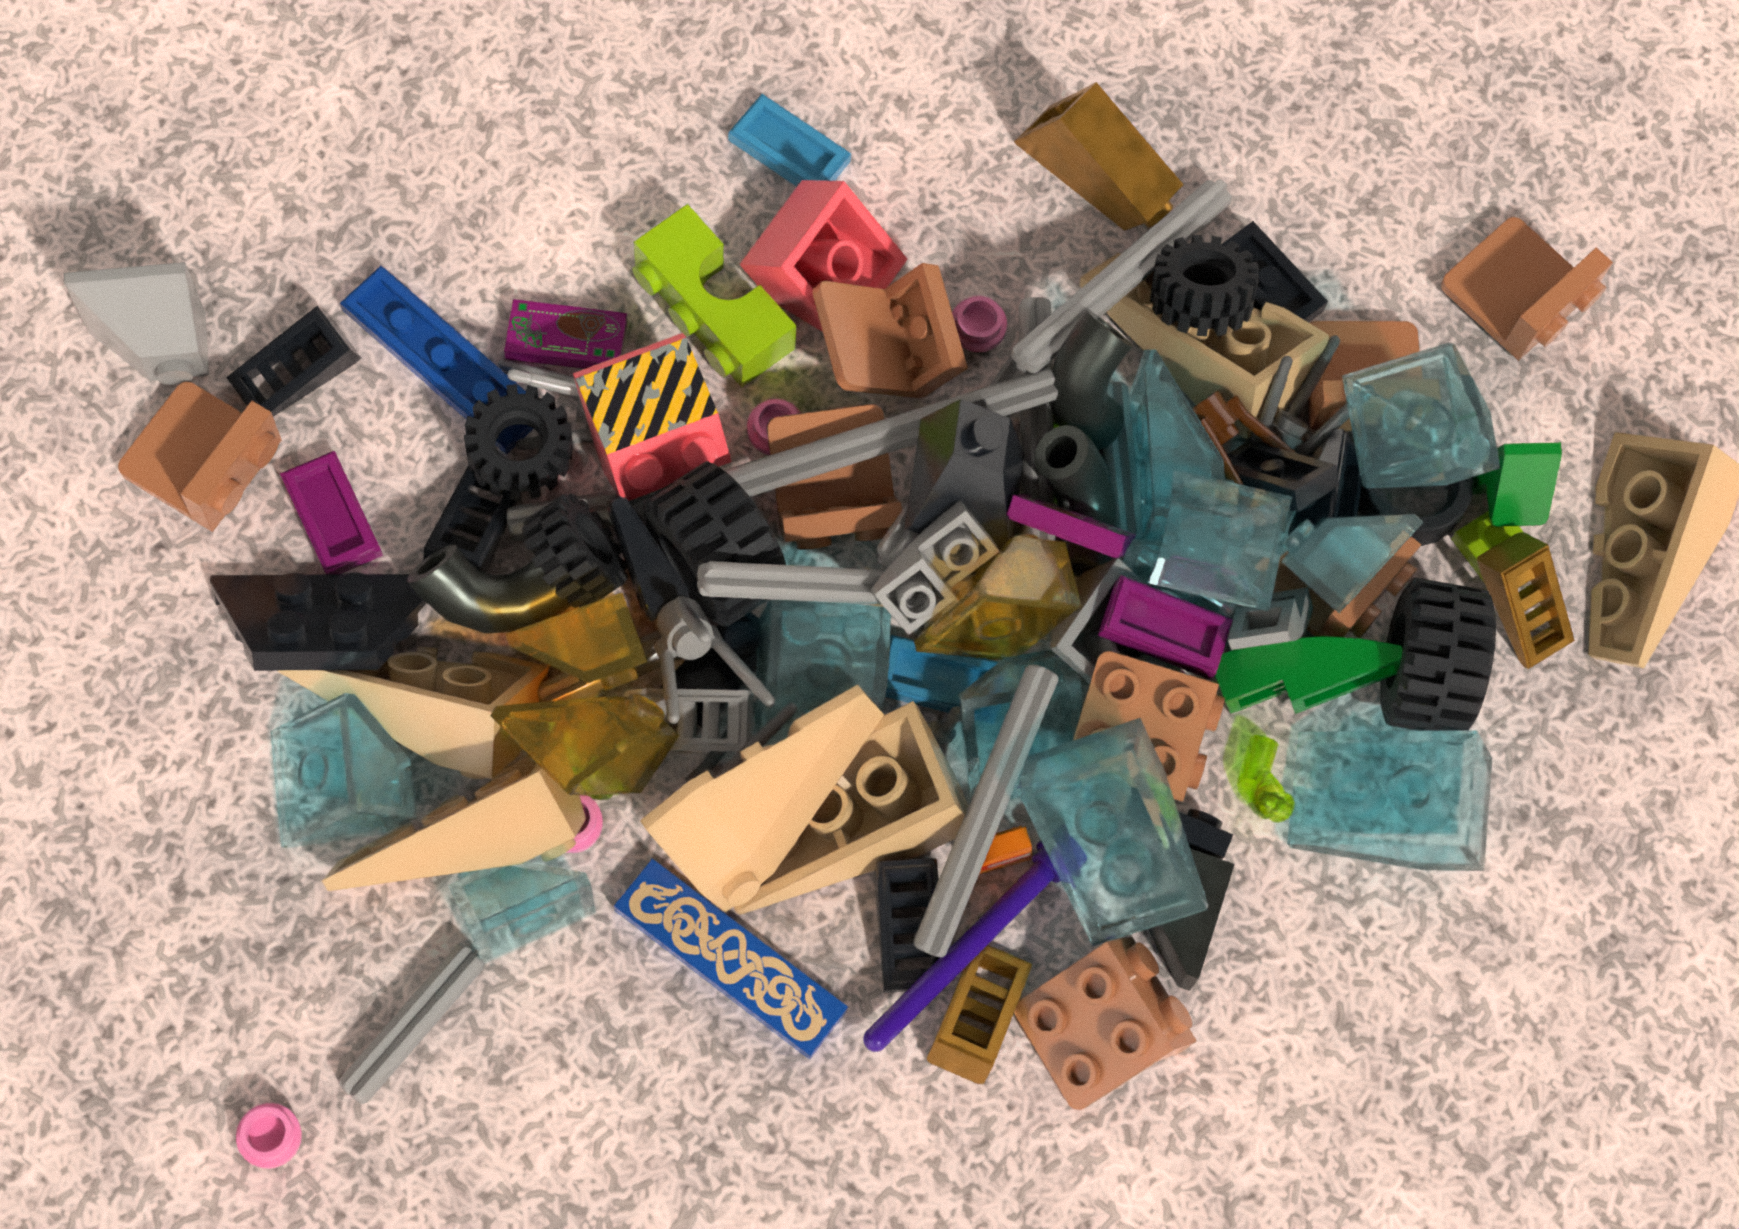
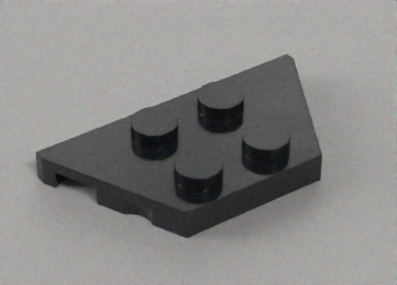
(318, 619)

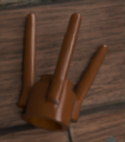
(1218, 420)

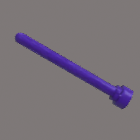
(962, 951)

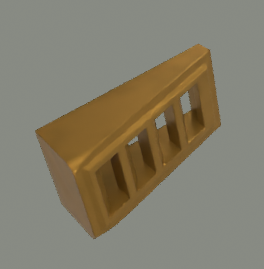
(1510, 567)
(967, 1049)

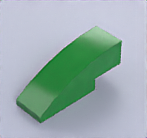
(1305, 669)

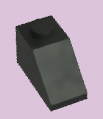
(1187, 940)

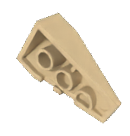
(1231, 363)
(1661, 524)
(440, 705)
(885, 807)
(505, 825)
(741, 825)

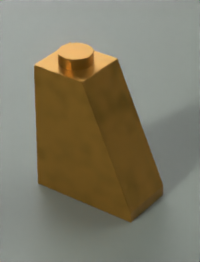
(1102, 158)

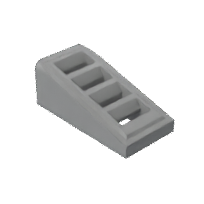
(739, 717)

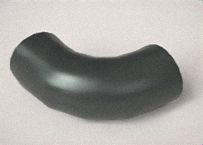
(1083, 376)
(1080, 484)
(483, 599)

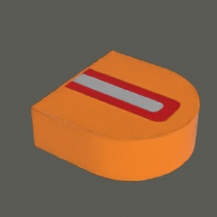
(1008, 849)

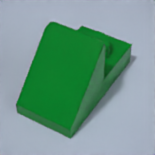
(1523, 485)

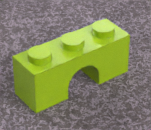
(739, 334)

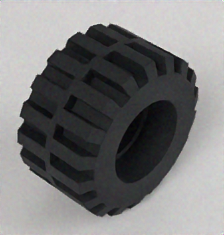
(707, 520)
(1444, 659)

